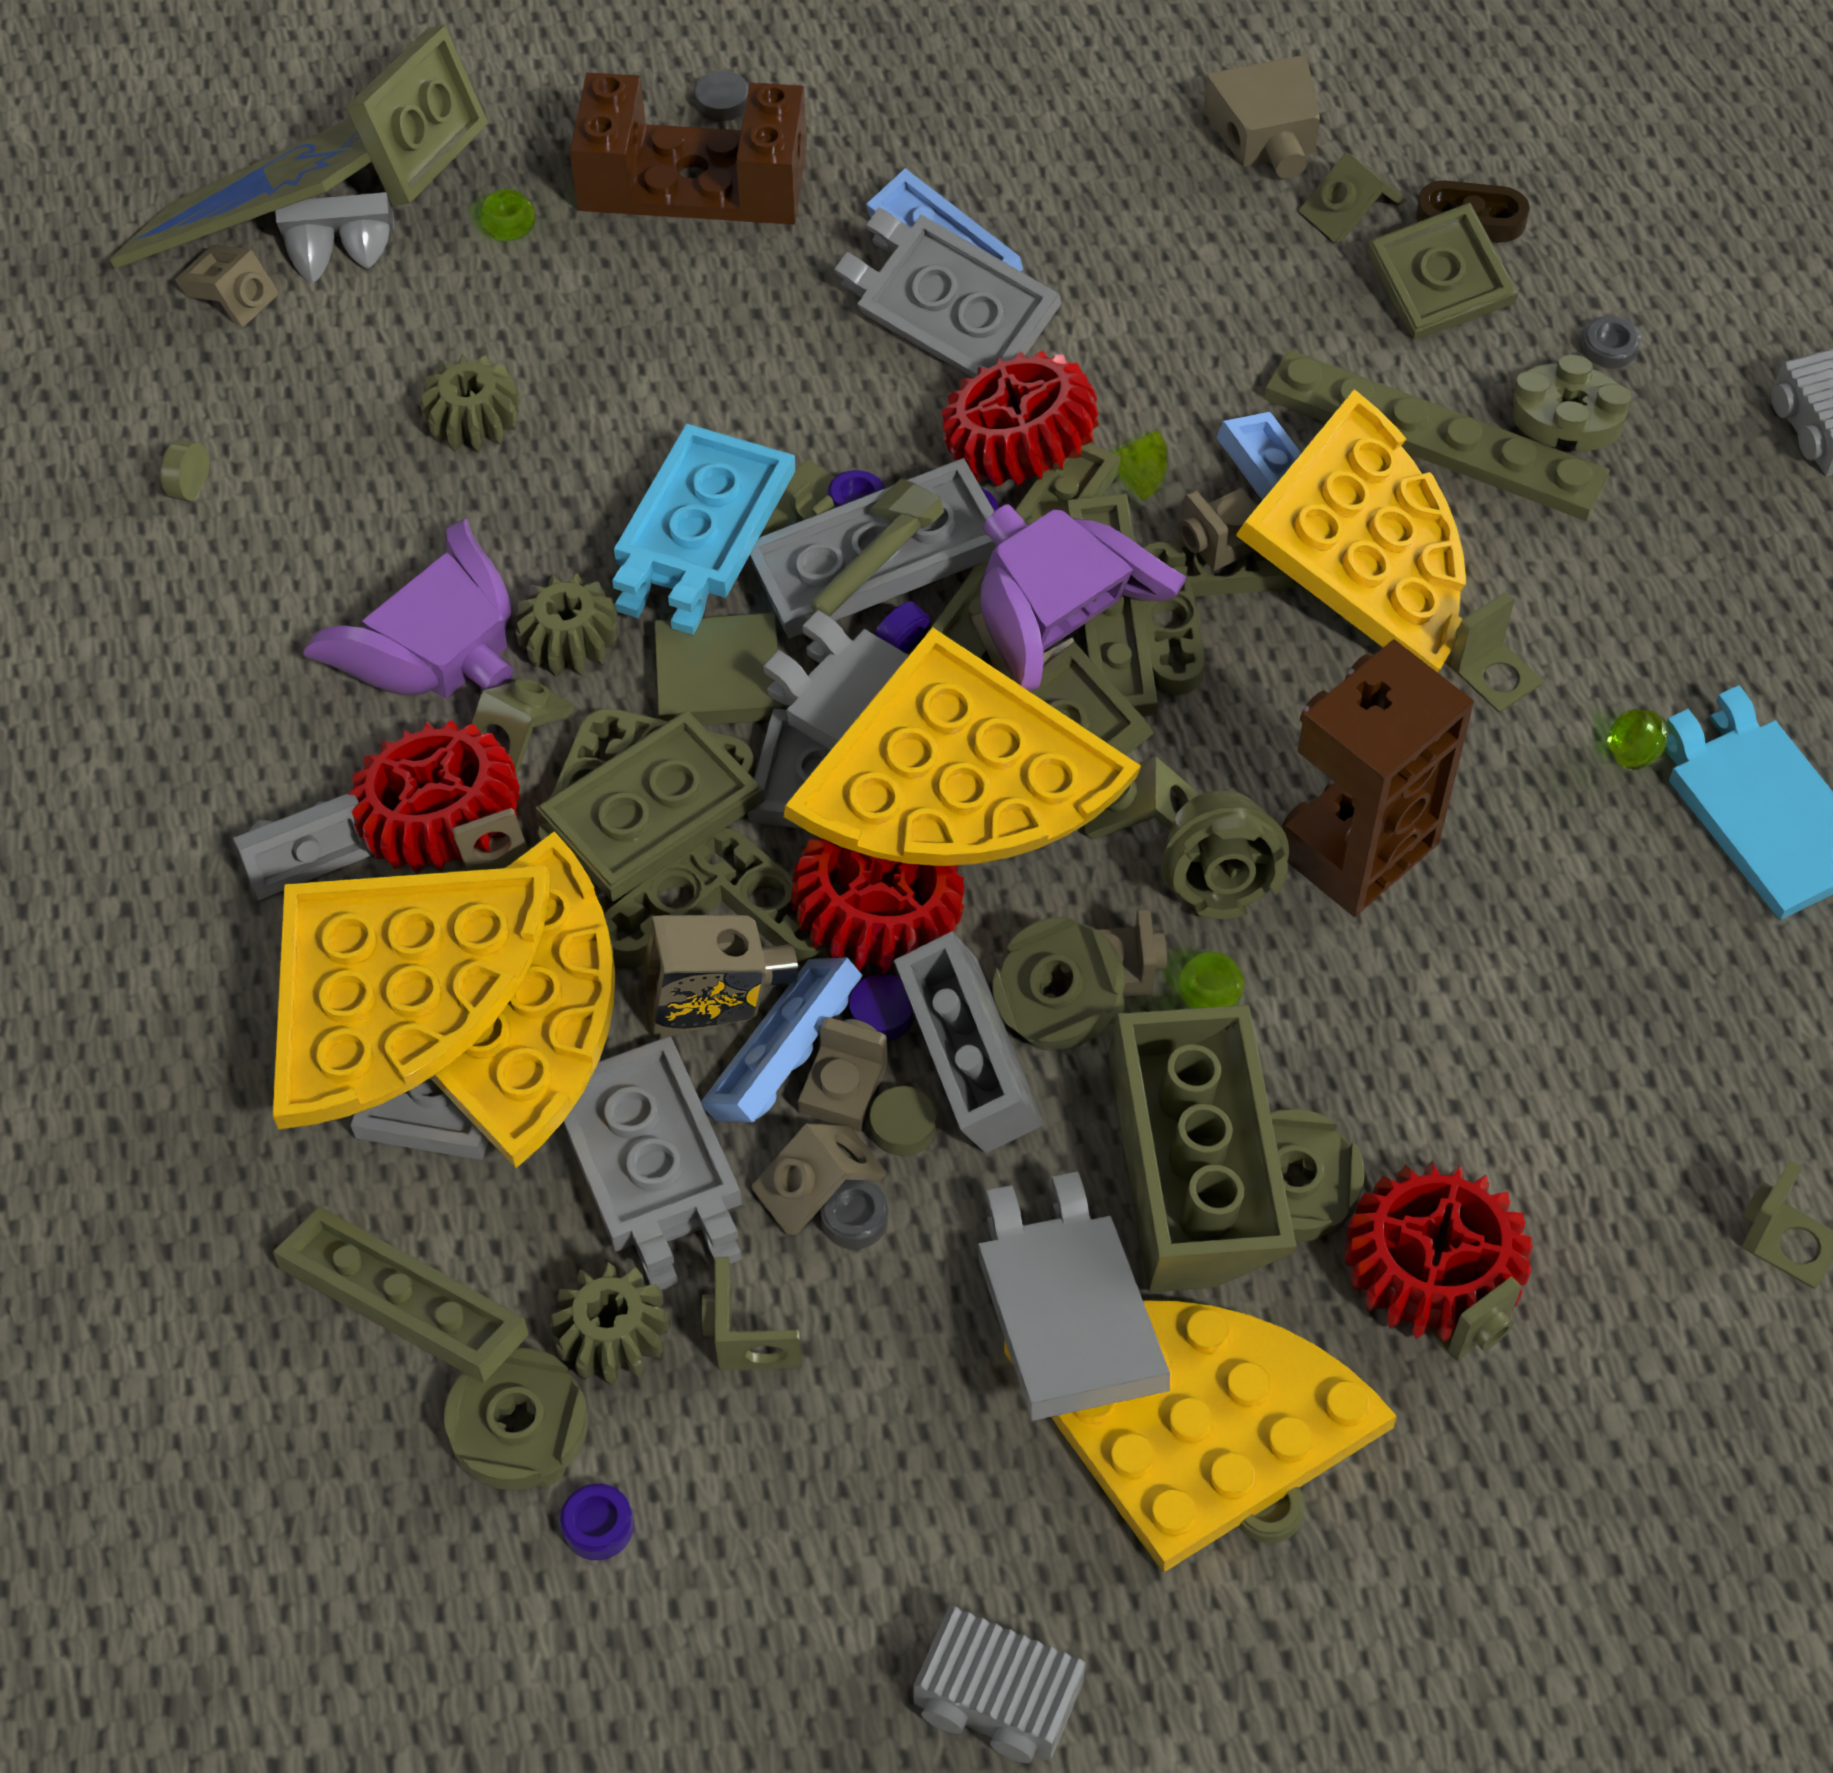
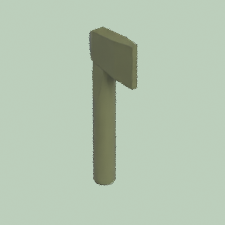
(909, 509)

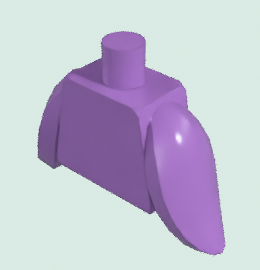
(1056, 579)
(431, 631)

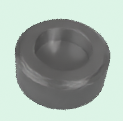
(721, 95)
(1611, 342)
(855, 1215)

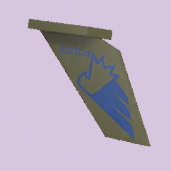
(402, 122)

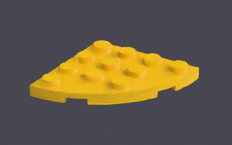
(1367, 533)
(958, 768)
(394, 981)
(552, 1032)
(1231, 1437)

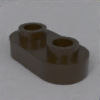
(1499, 208)

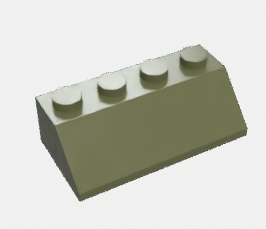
(1199, 1146)

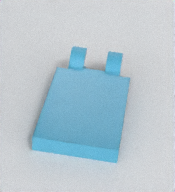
(699, 522)
(1757, 801)

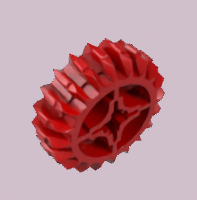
(1020, 417)
(432, 782)
(877, 911)
(1388, 1237)

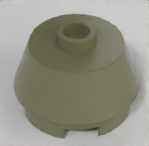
(1224, 854)

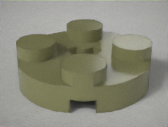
(1570, 404)
(1092, 997)
(1325, 1155)
(537, 1452)

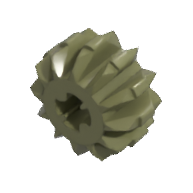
(470, 402)
(566, 624)
(635, 1330)

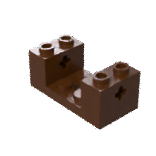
(636, 166)
(1392, 758)

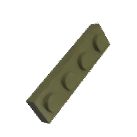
(1119, 635)
(401, 1294)

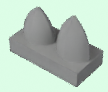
(313, 223)
(301, 846)

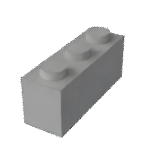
(968, 1043)

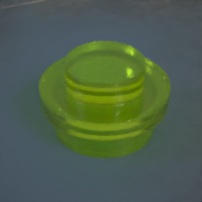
(507, 215)
(1638, 738)
(1211, 981)

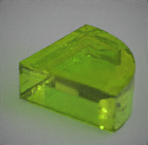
(1144, 464)

